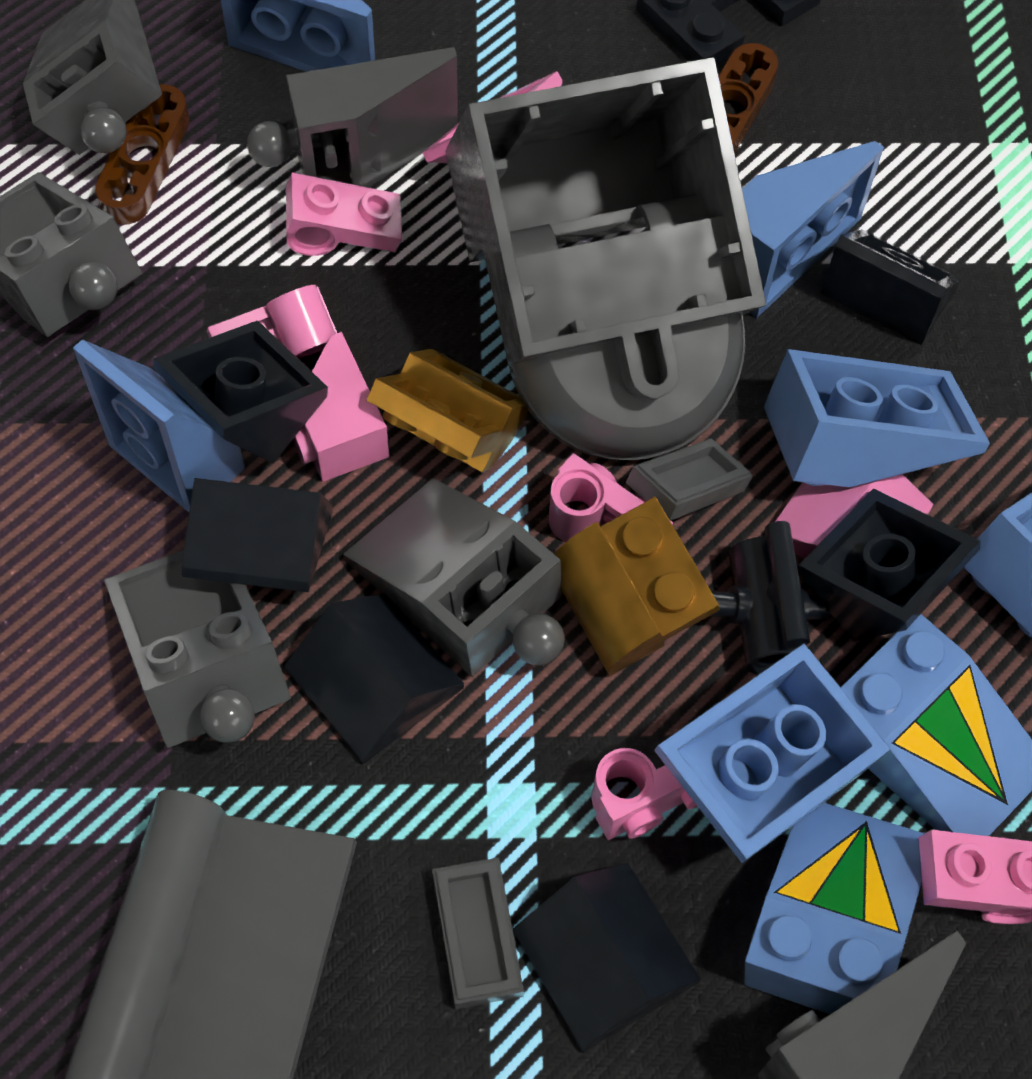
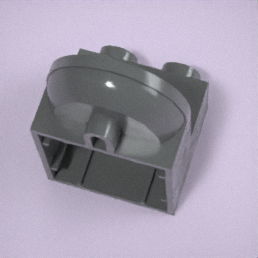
(629, 335)

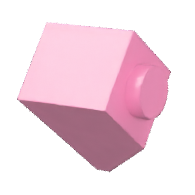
(345, 428)

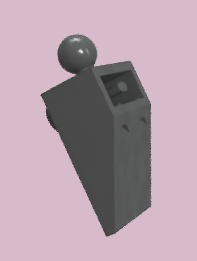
(91, 76)
(363, 117)
(59, 254)
(465, 577)
(197, 651)
(873, 1031)

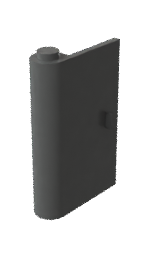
(214, 948)

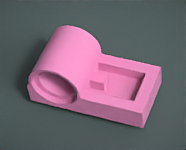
(333, 212)
(295, 319)
(589, 485)
(644, 812)
(978, 875)

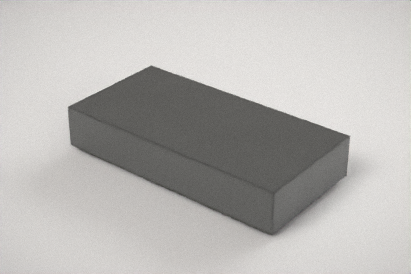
(690, 478)
(477, 933)

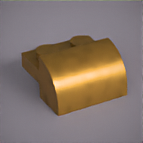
(450, 408)
(632, 585)

